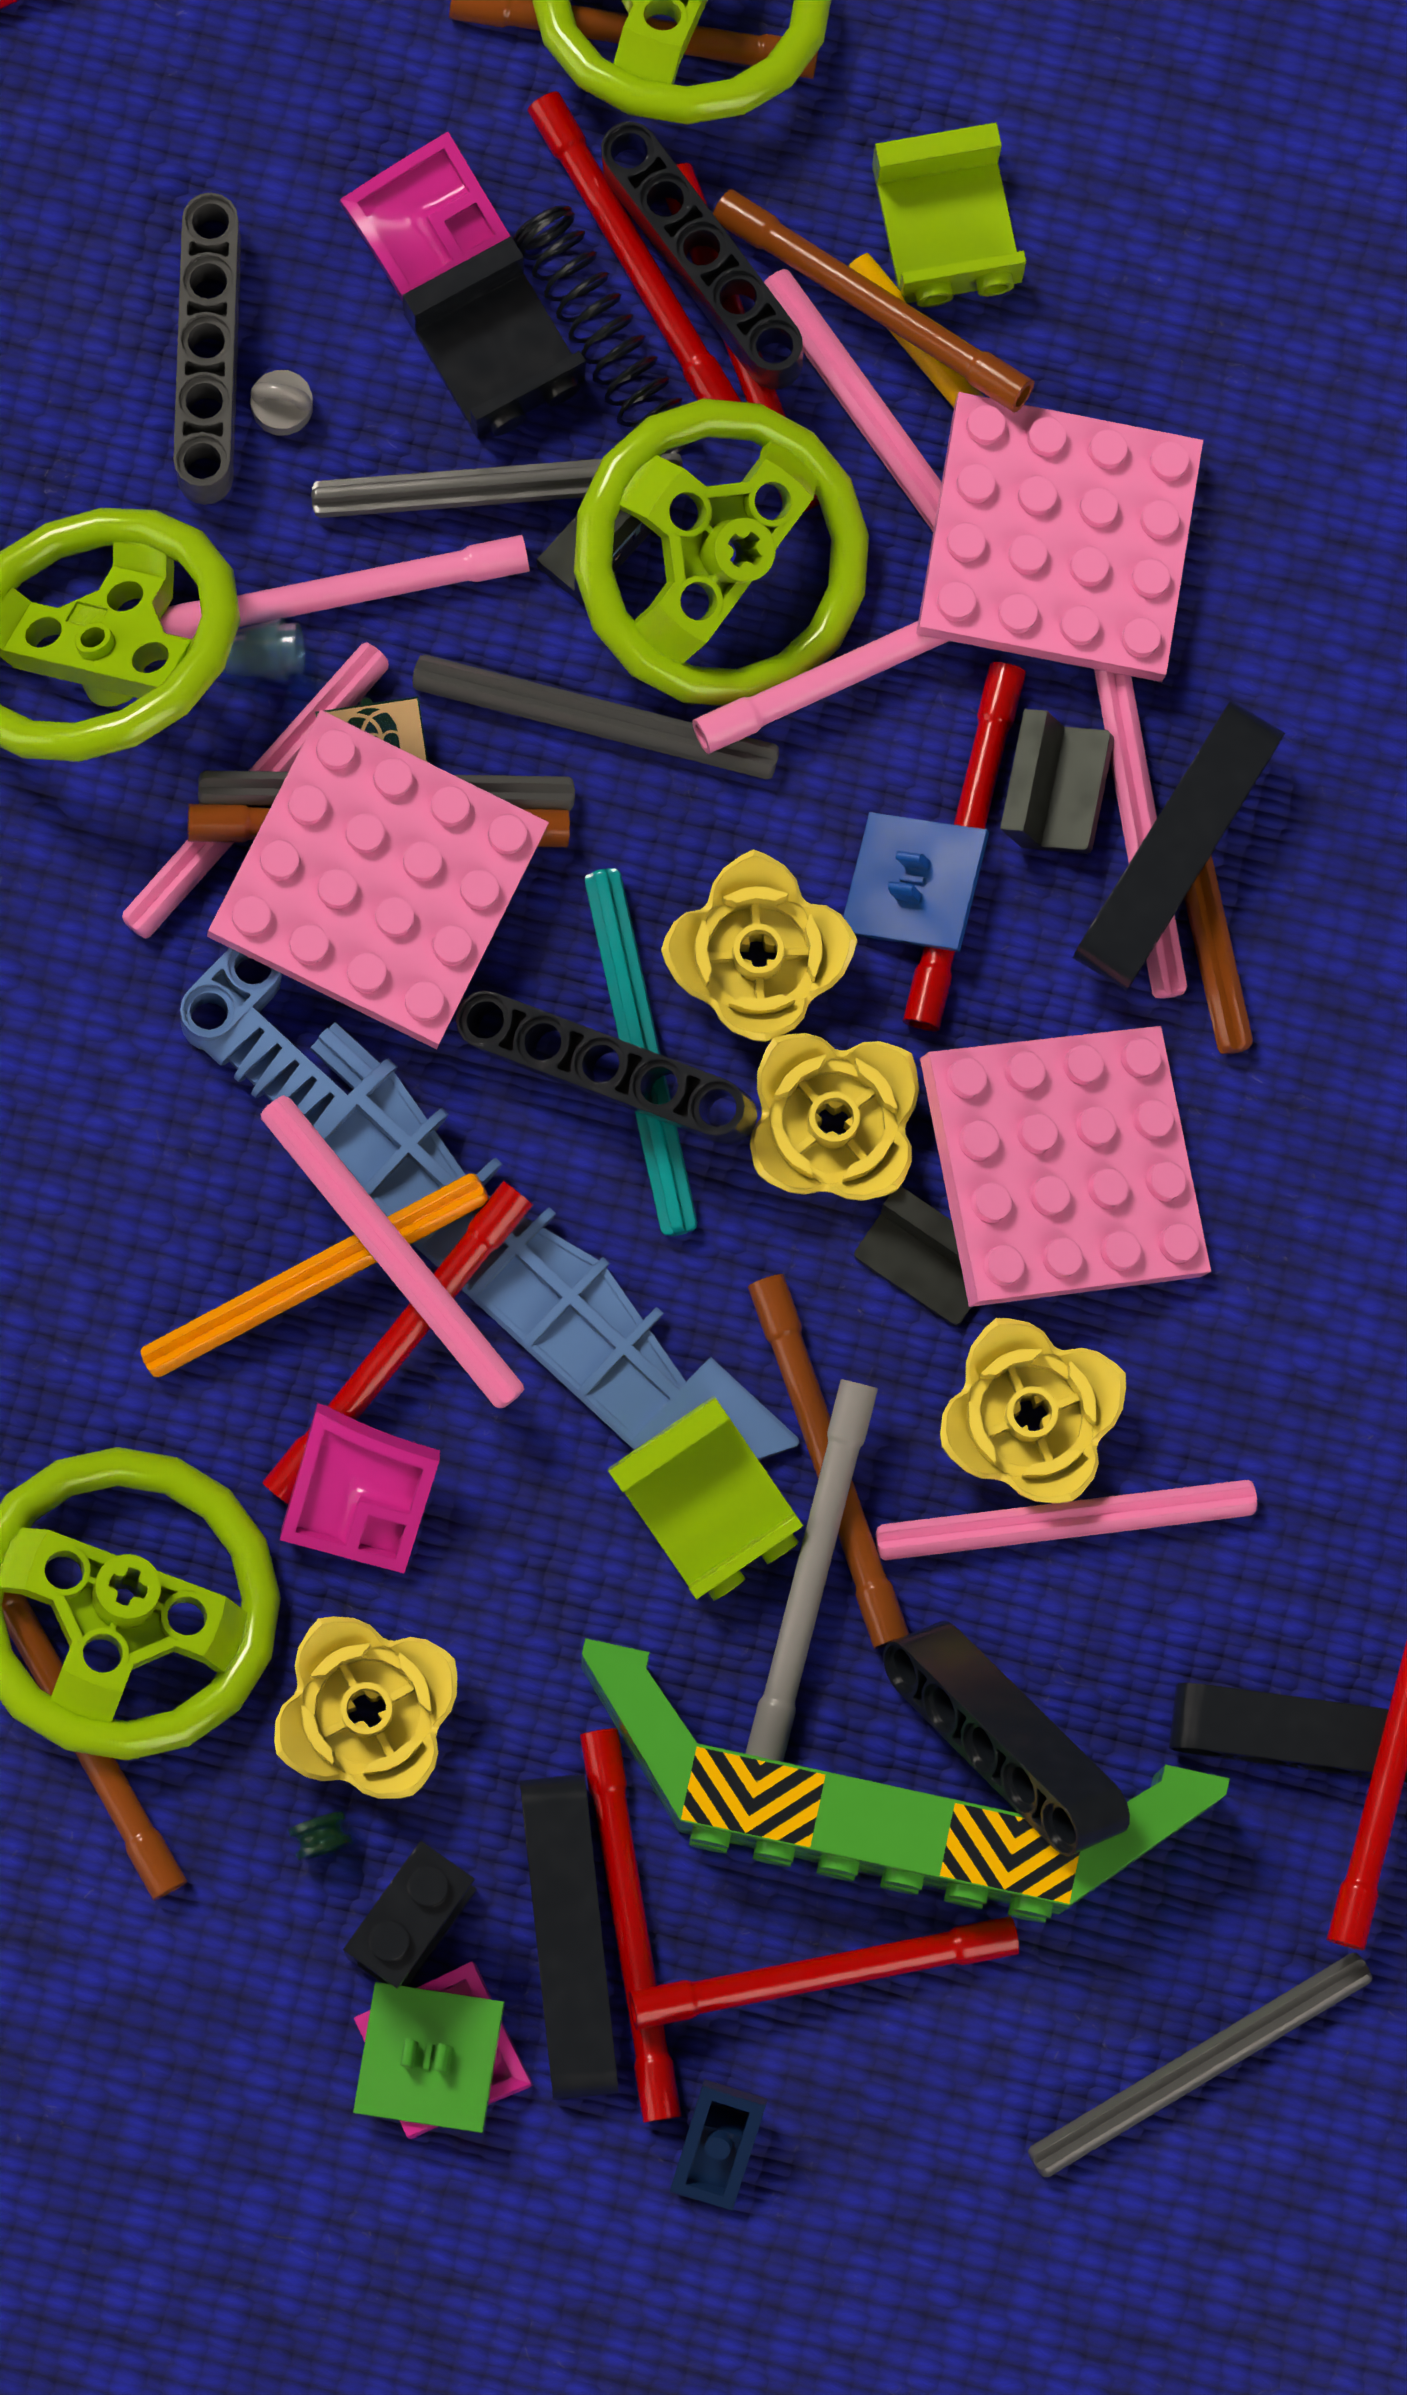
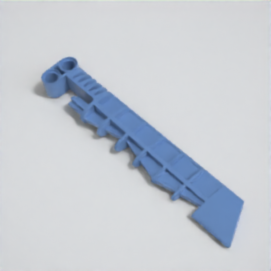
(534, 1284)

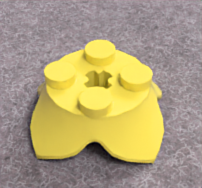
(761, 903)
(868, 1083)
(1020, 1364)
(351, 1659)

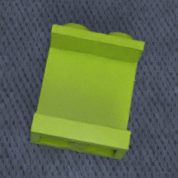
(947, 215)
(707, 1500)

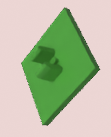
(429, 2057)

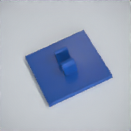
(915, 881)

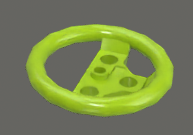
(649, 59)
(644, 485)
(113, 647)
(232, 1642)

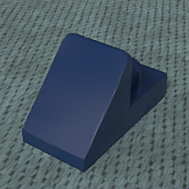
(718, 2144)

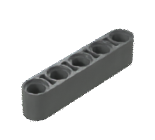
(202, 320)

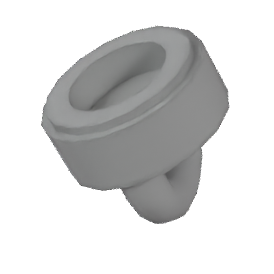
(281, 402)

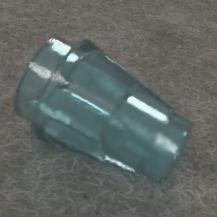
(268, 651)

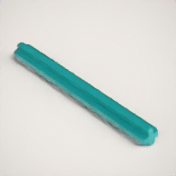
(636, 1026)

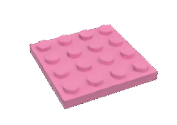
(1060, 537)
(377, 879)
(1064, 1165)

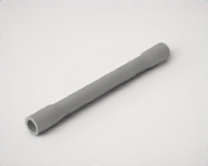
(845, 1438)

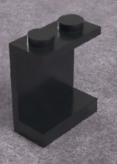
(493, 340)
(410, 1918)

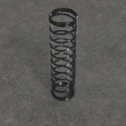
(526, 240)

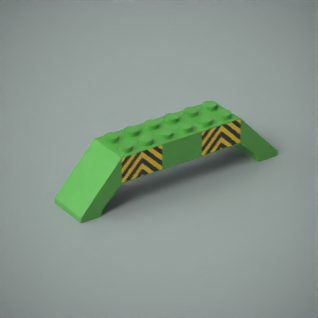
(868, 1824)

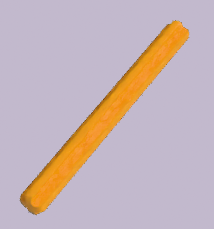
(307, 1279)

